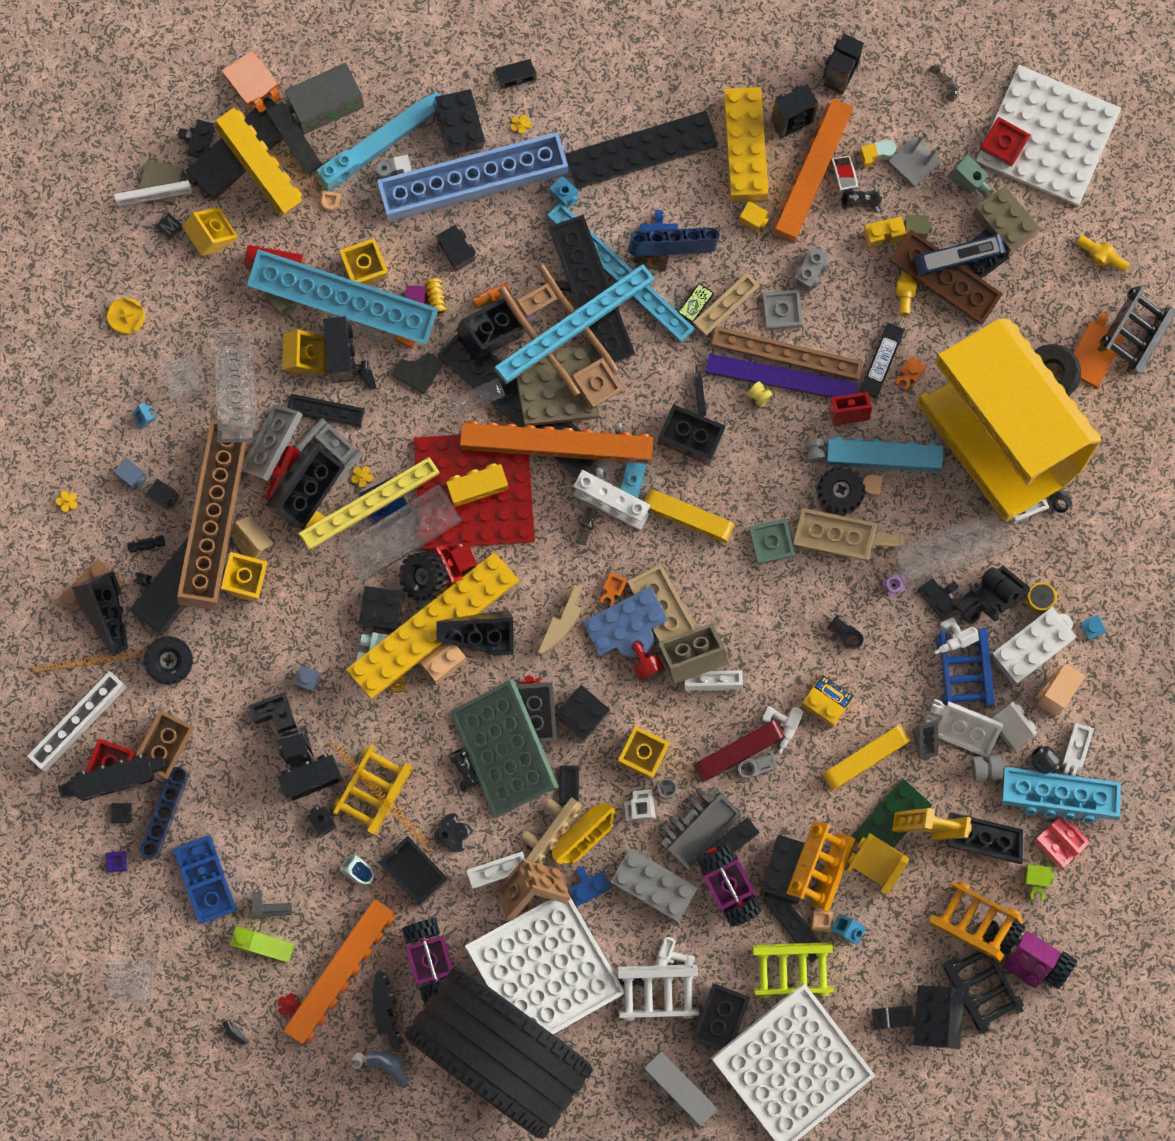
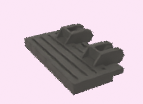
(701, 828)

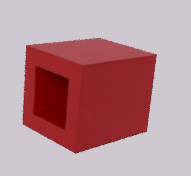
(463, 558)

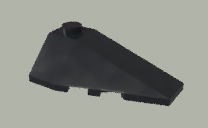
(101, 605)
(483, 632)

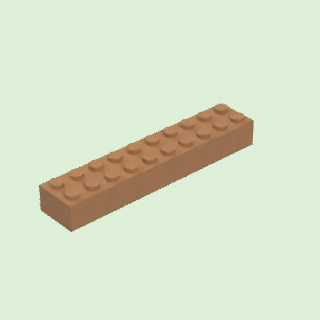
(211, 522)

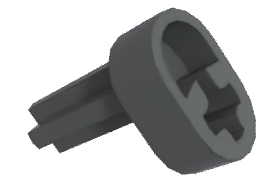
(260, 910)

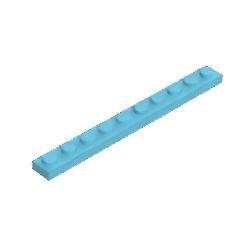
(618, 269)
(574, 324)

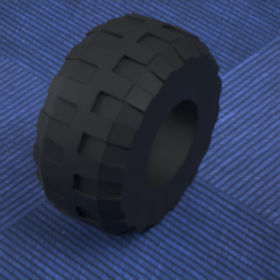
(1067, 360)

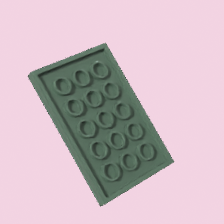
(504, 748)

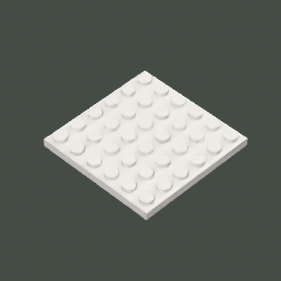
(1065, 132)
(547, 965)
(793, 1066)

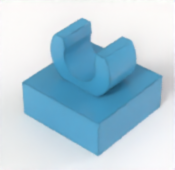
(143, 416)

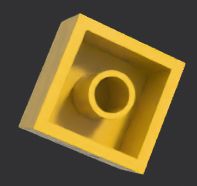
(363, 262)
(643, 752)

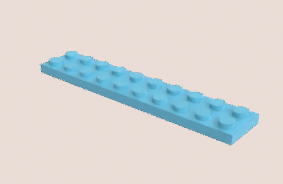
(342, 297)

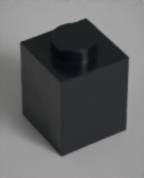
(162, 494)

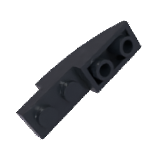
(382, 1003)

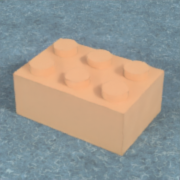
(1059, 689)

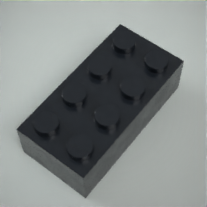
(305, 486)

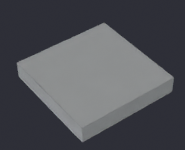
(782, 309)

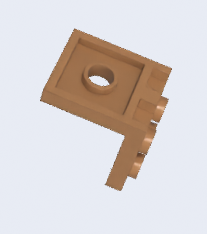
(531, 880)

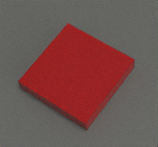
(1005, 141)

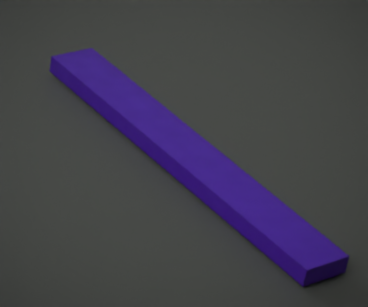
(779, 377)

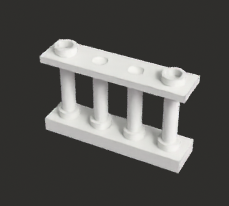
(611, 500)
(648, 974)

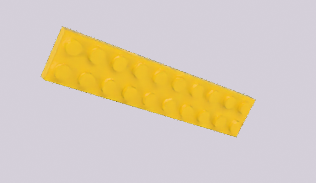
(418, 635)

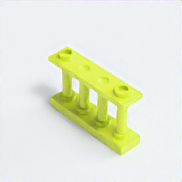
(801, 951)

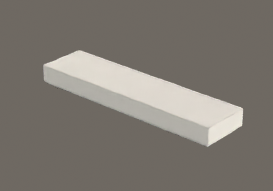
(153, 193)

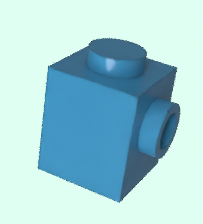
(564, 192)
(848, 929)

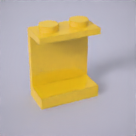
(878, 862)

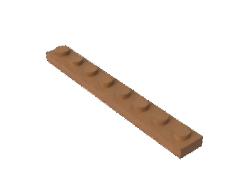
(787, 353)

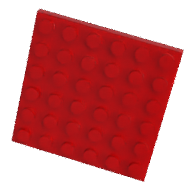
(489, 520)

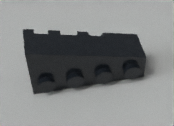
(296, 747)

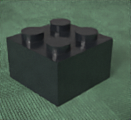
(381, 609)
(582, 713)

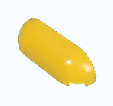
(584, 834)

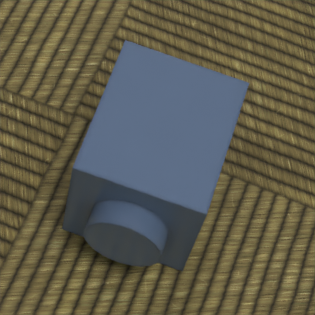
(130, 474)
(307, 679)

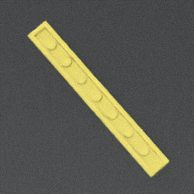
(368, 503)

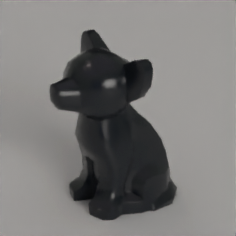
(854, 198)
(460, 759)

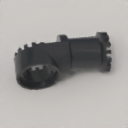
(1063, 496)
(845, 632)

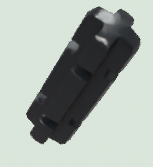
(145, 544)

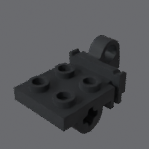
(995, 593)

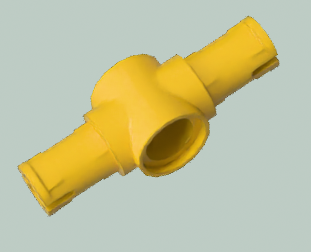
(1103, 253)
(905, 291)

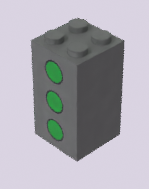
(324, 98)

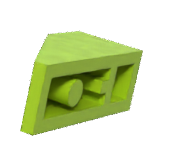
(262, 944)

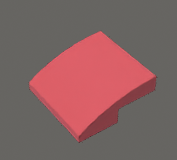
(1061, 842)

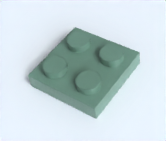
(771, 541)

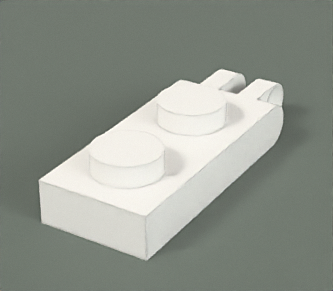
(1077, 748)

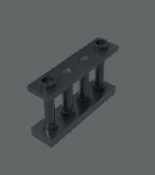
(1154, 331)
(972, 1004)

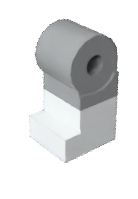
(393, 166)

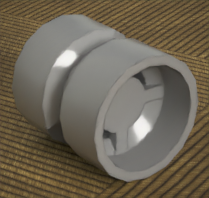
(987, 768)

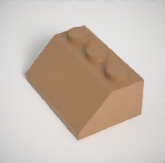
(166, 740)

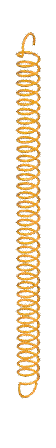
(85, 661)
(377, 791)

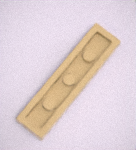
(726, 304)

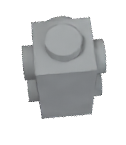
(813, 264)

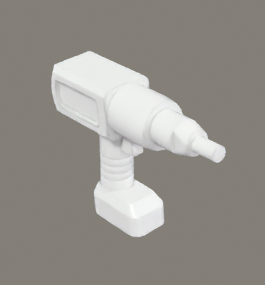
(959, 638)
(789, 723)
(666, 955)

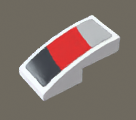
(844, 173)

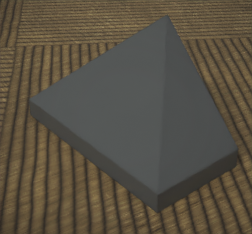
(926, 739)

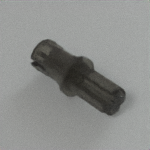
(586, 526)

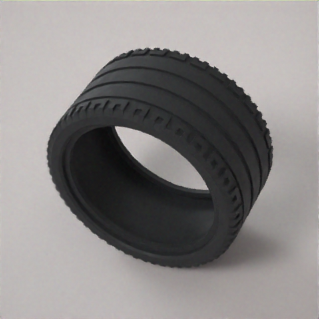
(498, 1052)

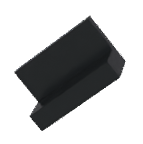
(516, 74)

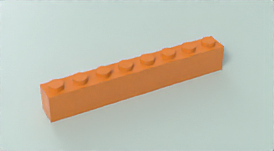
(813, 170)
(339, 971)

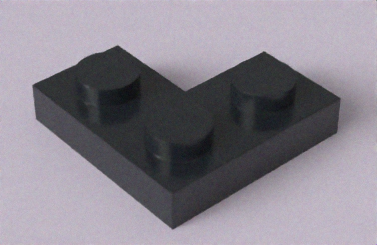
(276, 709)

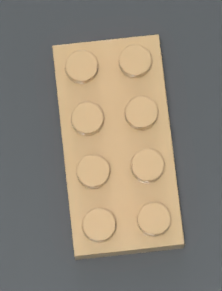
(835, 534)
(678, 618)

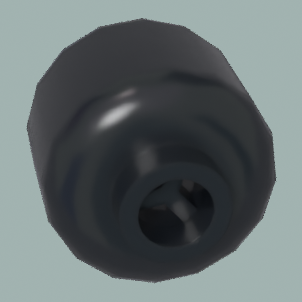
(1045, 759)

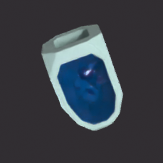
(357, 870)

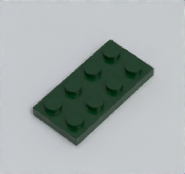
(880, 822)

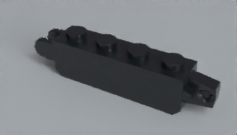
(113, 778)

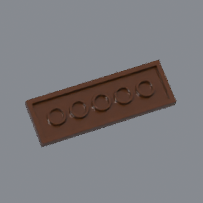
(954, 285)

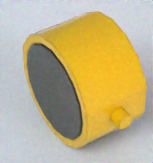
(1041, 597)

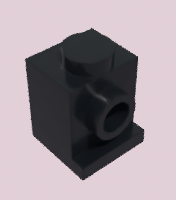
(324, 827)

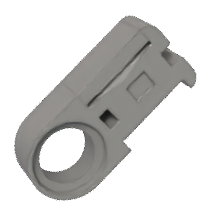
(759, 765)

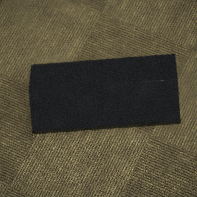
(990, 840)

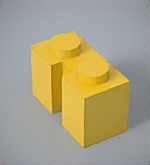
(888, 229)

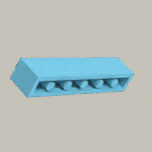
(884, 455)

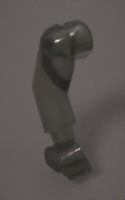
(947, 81)

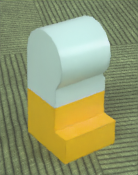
(877, 151)

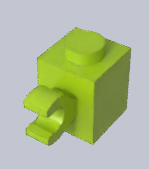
(1038, 878)

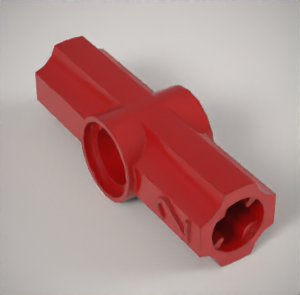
(284, 464)

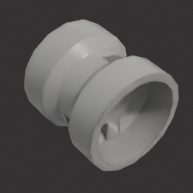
(815, 450)
(667, 785)

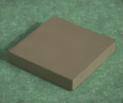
(160, 174)

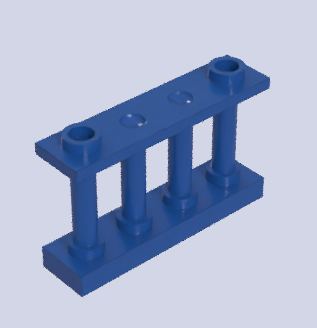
(983, 677)

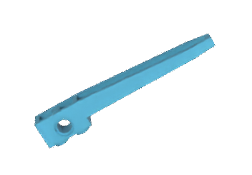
(353, 160)

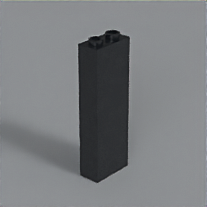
(219, 166)
(159, 601)

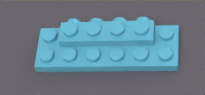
(1061, 795)

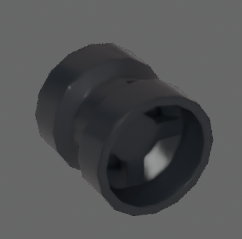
(991, 931)

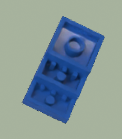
(204, 879)

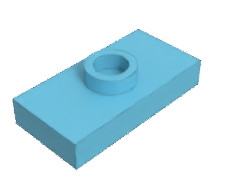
(633, 478)

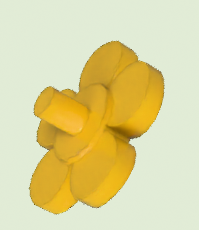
(520, 124)
(362, 476)
(67, 501)

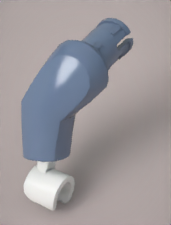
(385, 1061)

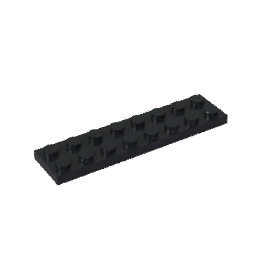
(641, 149)
(589, 280)

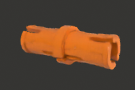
(490, 295)

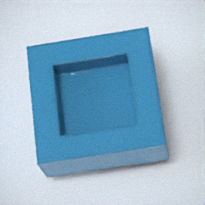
(1093, 627)

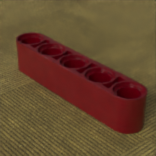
(739, 750)

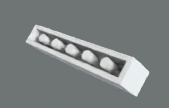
(77, 721)

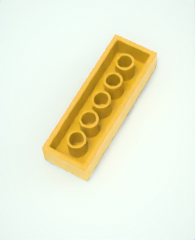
(745, 144)
(257, 161)

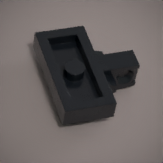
(198, 138)
(939, 597)

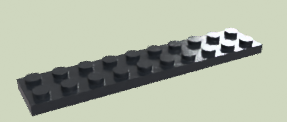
(478, 372)

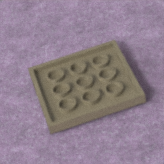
(546, 396)

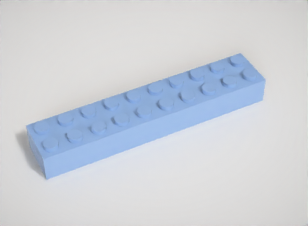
(473, 176)

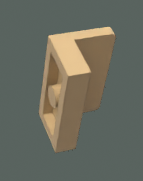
(250, 537)

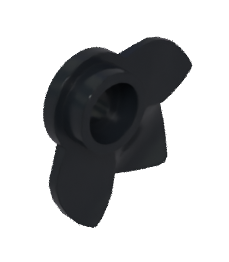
(455, 833)

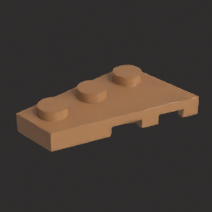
(68, 598)

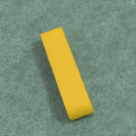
(689, 516)
(866, 757)

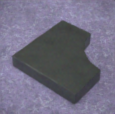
(418, 373)

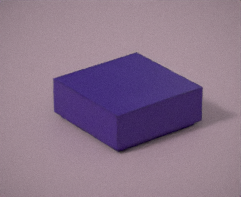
(116, 861)

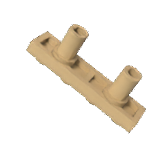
(558, 827)

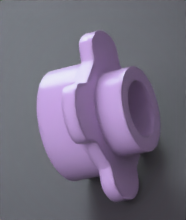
(895, 579)

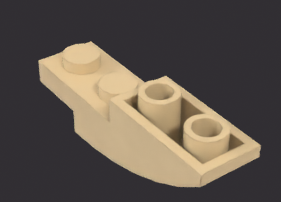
(558, 629)

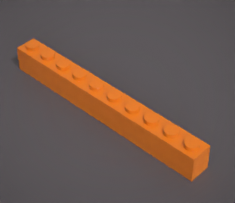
(557, 443)

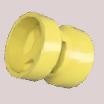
(759, 394)

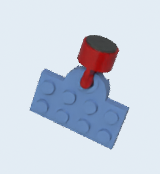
(630, 629)

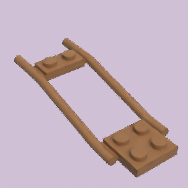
(595, 381)

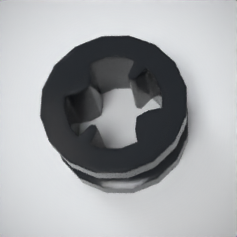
(142, 579)

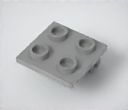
(915, 160)

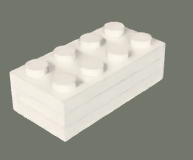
(1034, 645)

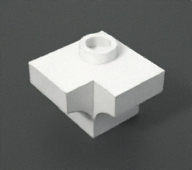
(640, 807)

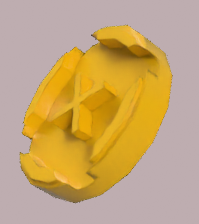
(125, 316)

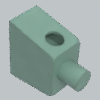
(970, 176)

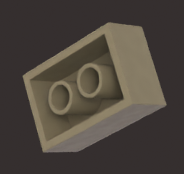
(1006, 216)
(693, 653)

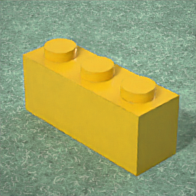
(477, 484)

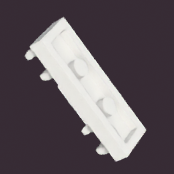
(715, 681)
(494, 870)

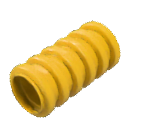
(435, 294)

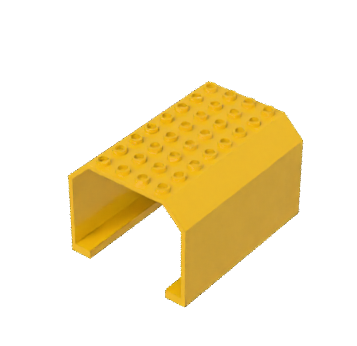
(1008, 419)

